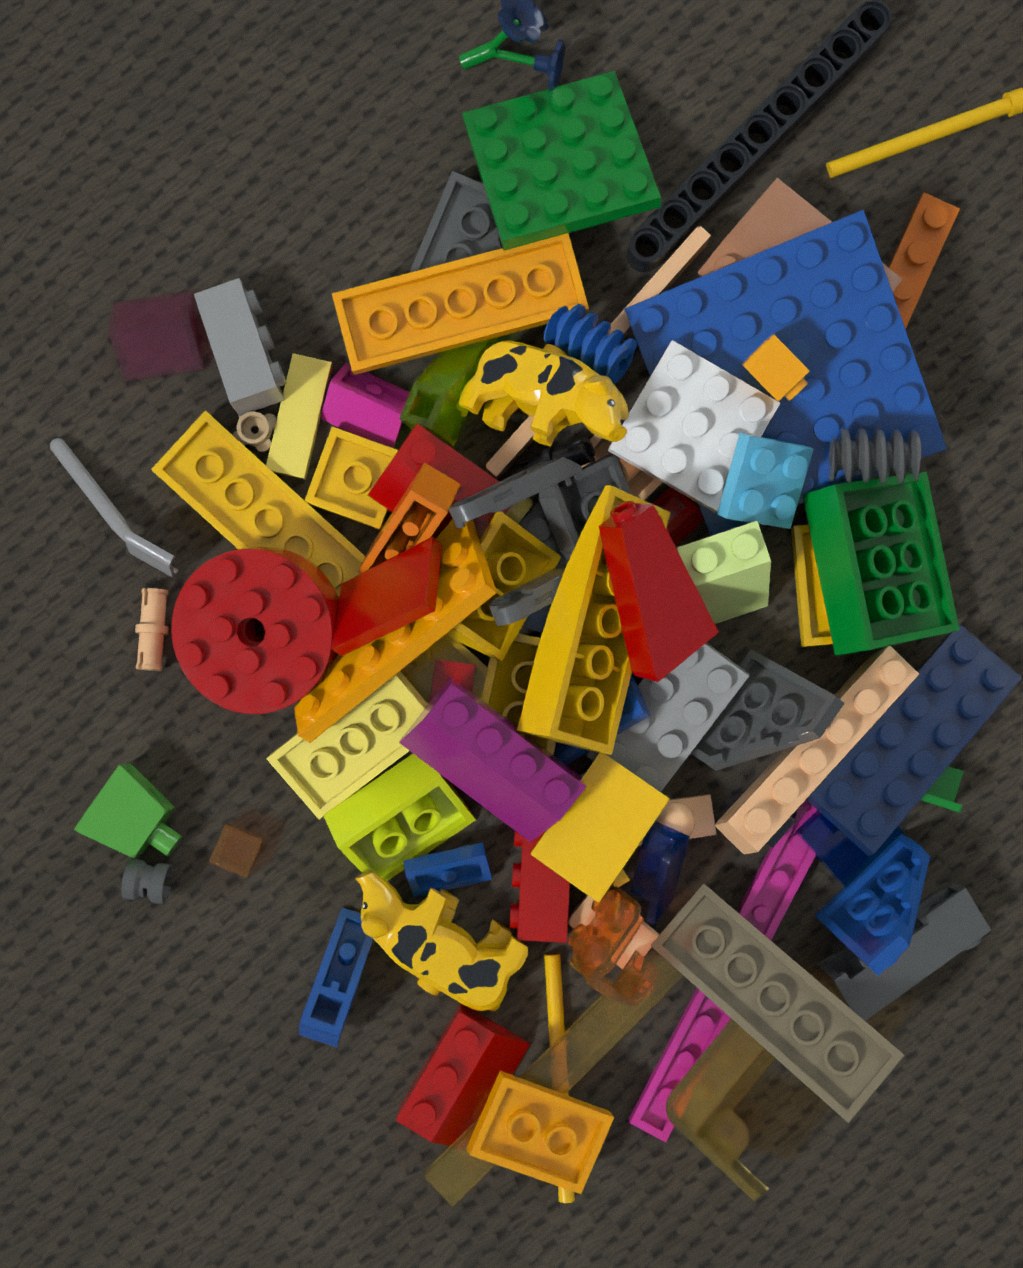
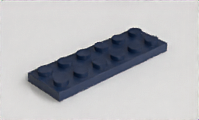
(914, 740)

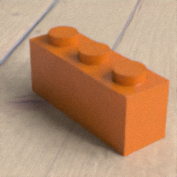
(414, 516)

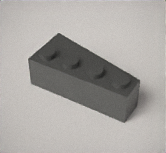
(942, 930)

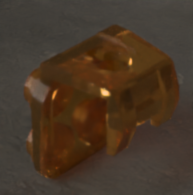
(603, 942)

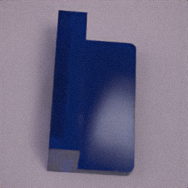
(659, 868)

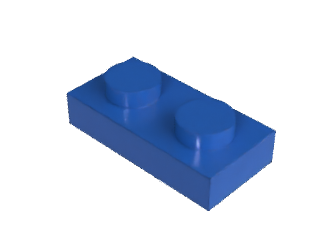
(448, 869)

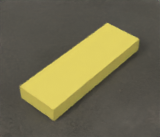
(299, 416)

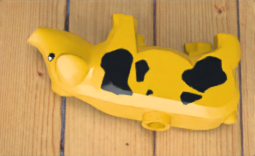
(546, 387)
(436, 949)

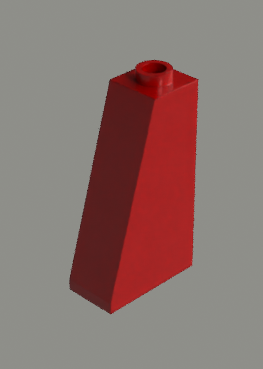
(653, 592)

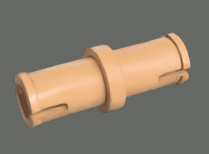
(151, 629)

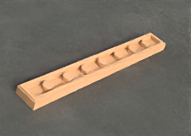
(658, 284)

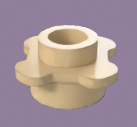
(260, 440)

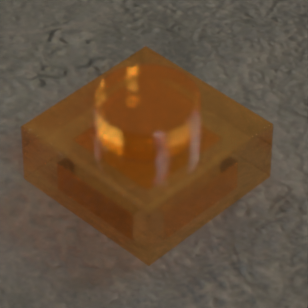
(236, 850)

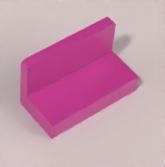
(365, 406)

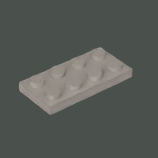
(681, 714)

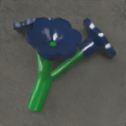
(520, 22)

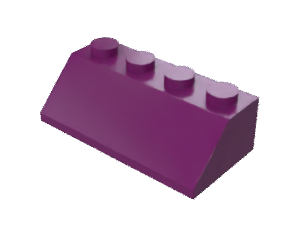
(493, 761)

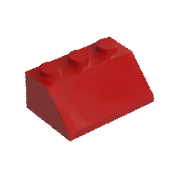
(425, 447)
(459, 1076)

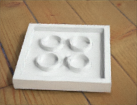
(690, 424)

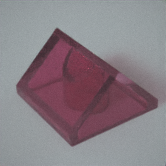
(156, 336)

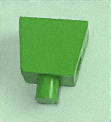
(130, 815)

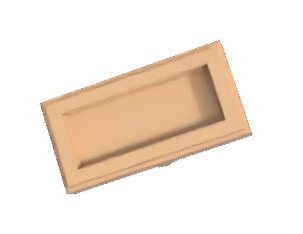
(689, 816)

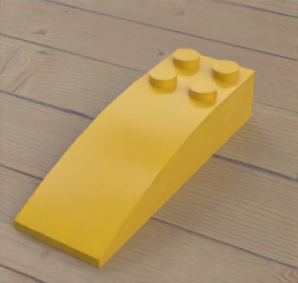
(582, 653)

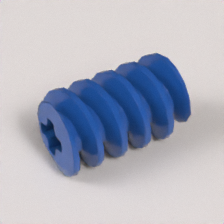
(589, 342)

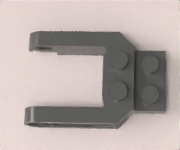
(567, 500)

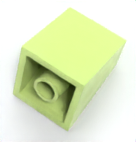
(730, 571)

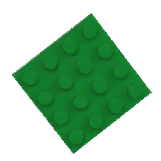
(560, 160)

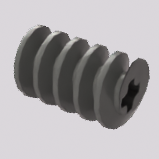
(875, 455)

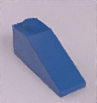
(336, 980)

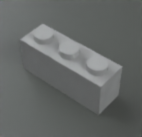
(241, 346)

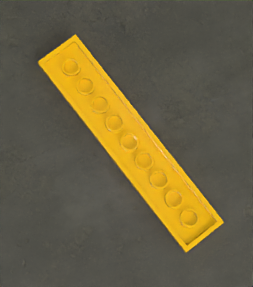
(260, 509)

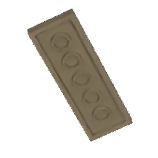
(778, 1003)

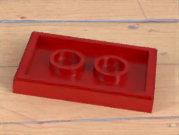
(387, 596)

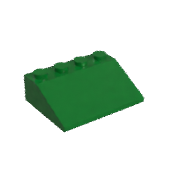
(880, 563)

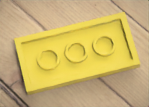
(352, 748)

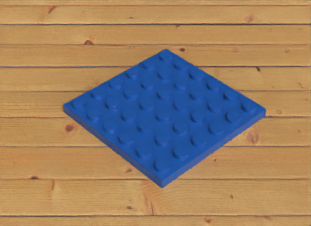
(833, 312)

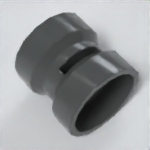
(146, 881)

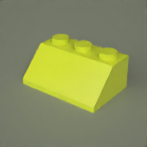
(398, 818)

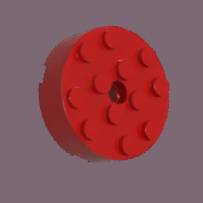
(217, 629)

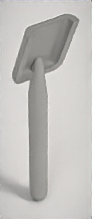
(135, 544)

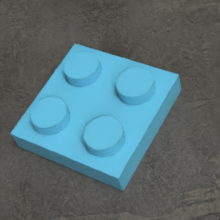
(764, 481)

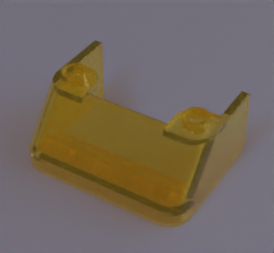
(710, 1092)

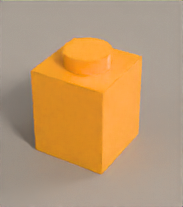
(777, 369)

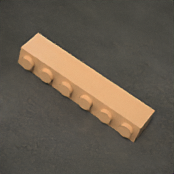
(803, 767)

